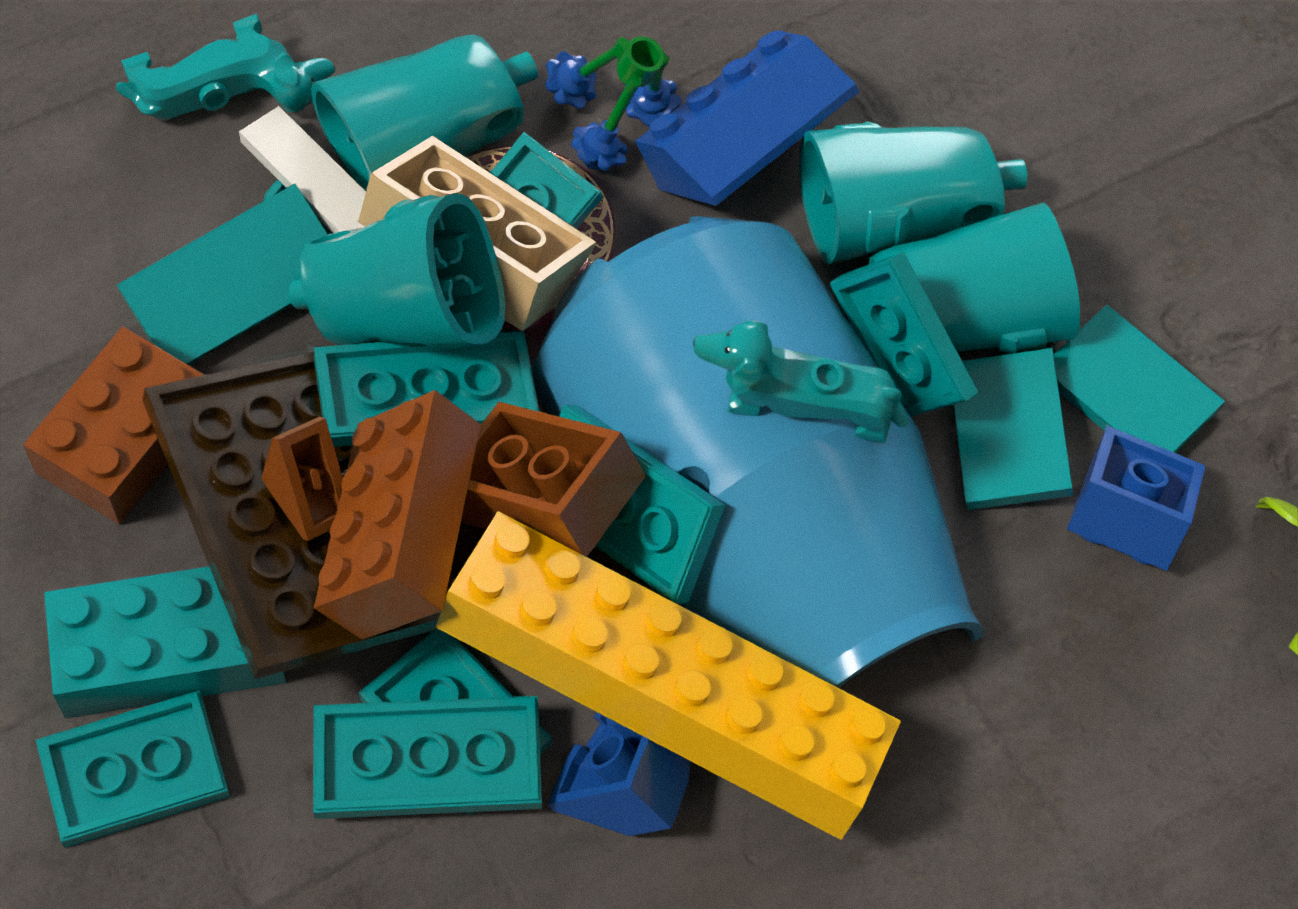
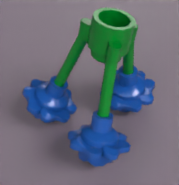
(644, 97)

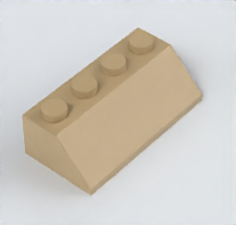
(532, 246)

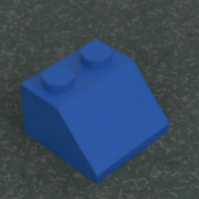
(1137, 498)

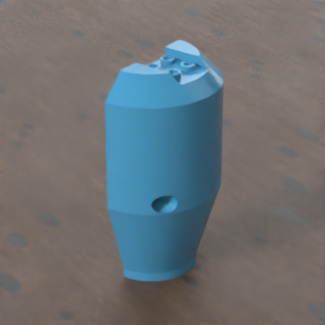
(824, 536)

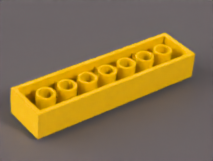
(669, 675)

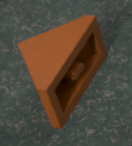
(305, 477)

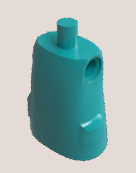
(445, 92)
(898, 185)
(407, 278)
(999, 281)

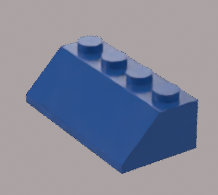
(744, 118)

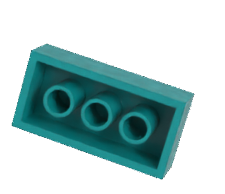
(143, 643)

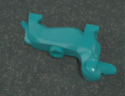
(222, 72)
(801, 382)

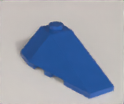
(621, 781)

